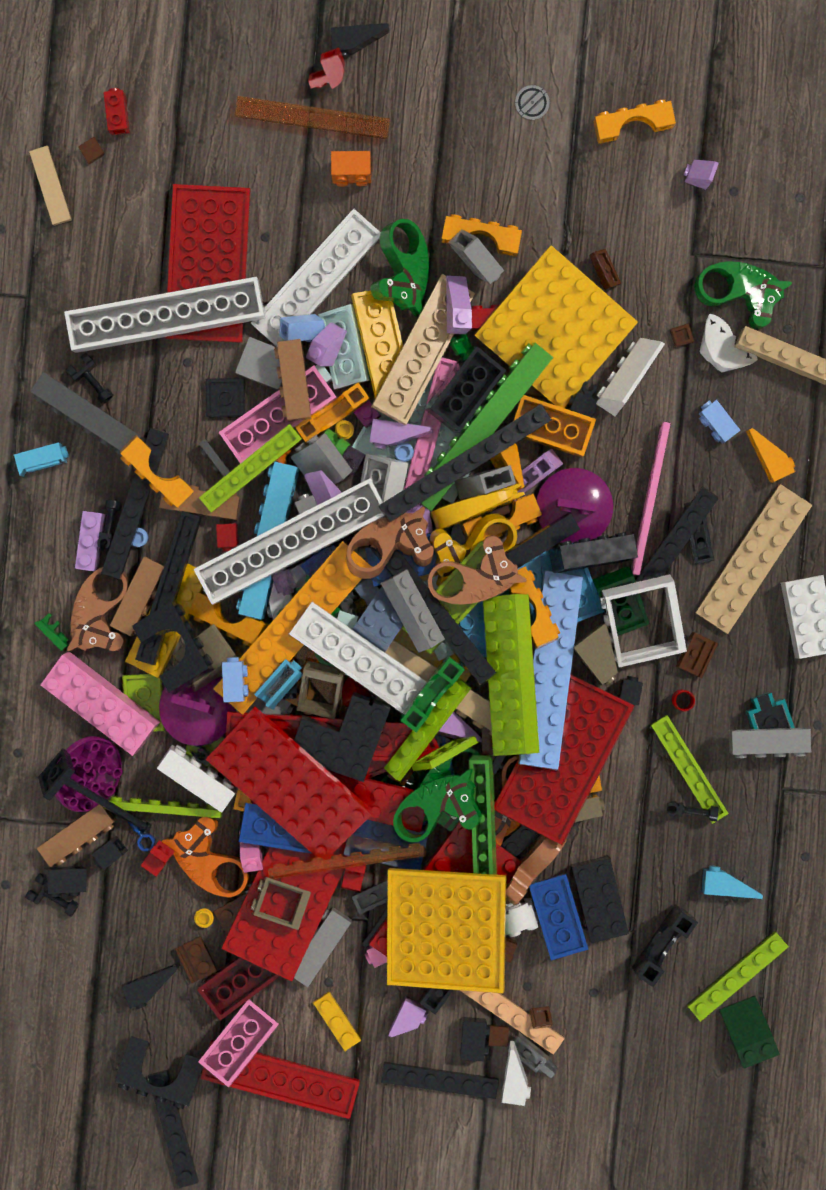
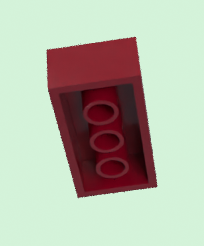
(234, 986)

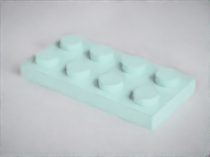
(350, 362)

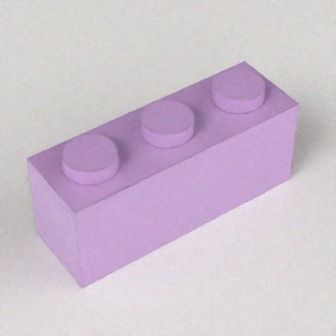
(88, 550)

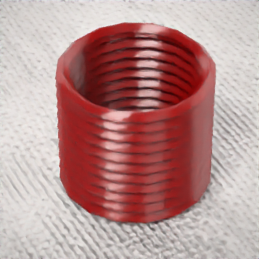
(691, 705)

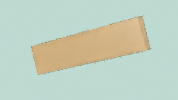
(50, 185)

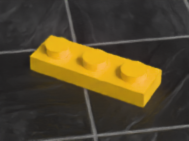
(337, 1021)

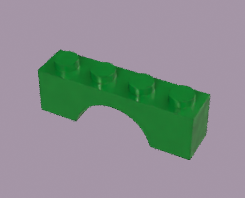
(432, 691)

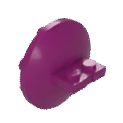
(580, 494)
(195, 716)
(96, 768)

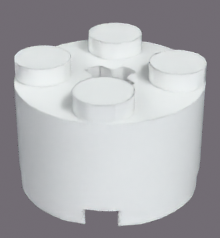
(520, 917)

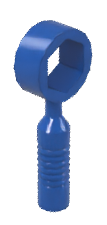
(136, 829)

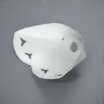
(719, 347)

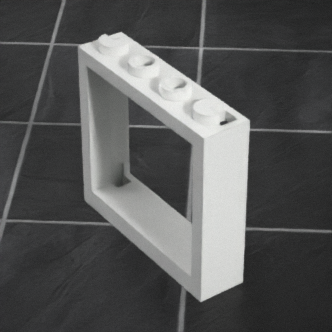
(652, 652)

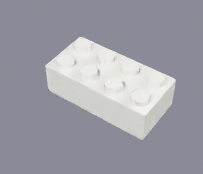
(806, 615)
(196, 778)

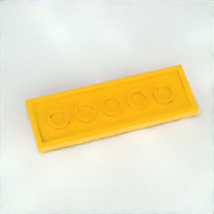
(378, 334)
(186, 595)

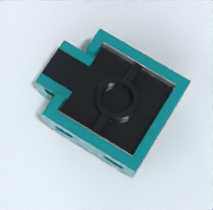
(769, 713)

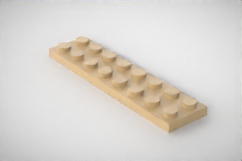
(417, 358)
(753, 558)

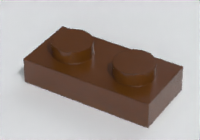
(605, 269)

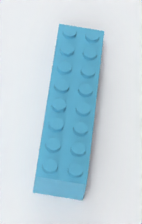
(273, 513)

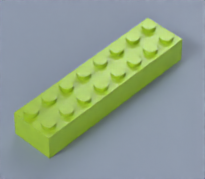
(513, 685)

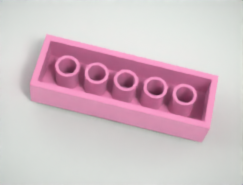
(267, 419)
(100, 703)

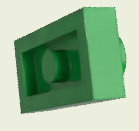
(58, 639)

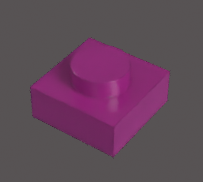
(367, 414)

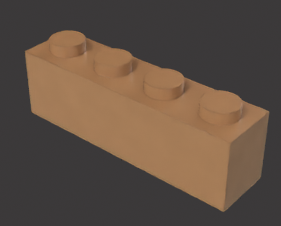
(293, 380)
(194, 505)
(138, 596)
(76, 834)

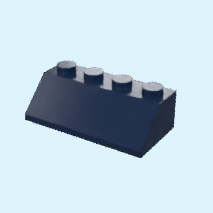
(382, 836)

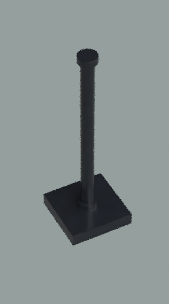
(59, 773)

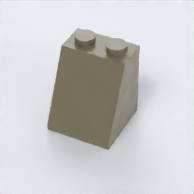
(216, 648)
(597, 654)

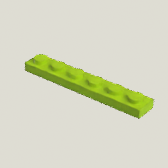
(250, 468)
(417, 742)
(687, 765)
(172, 807)
(737, 976)

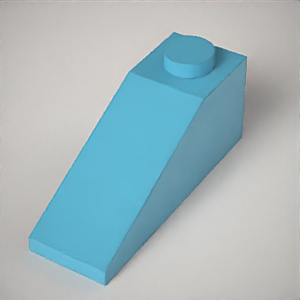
(723, 884)

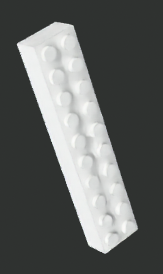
(165, 315)
(290, 542)

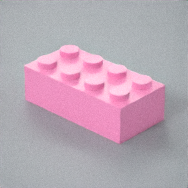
(238, 1043)

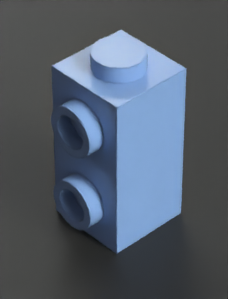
(301, 327)
(718, 421)
(233, 680)

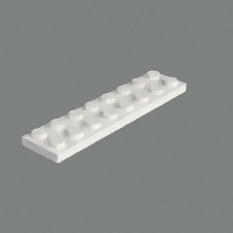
(319, 274)
(357, 657)

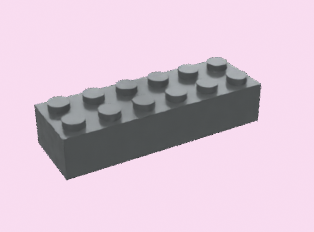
(82, 412)

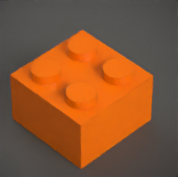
(351, 167)

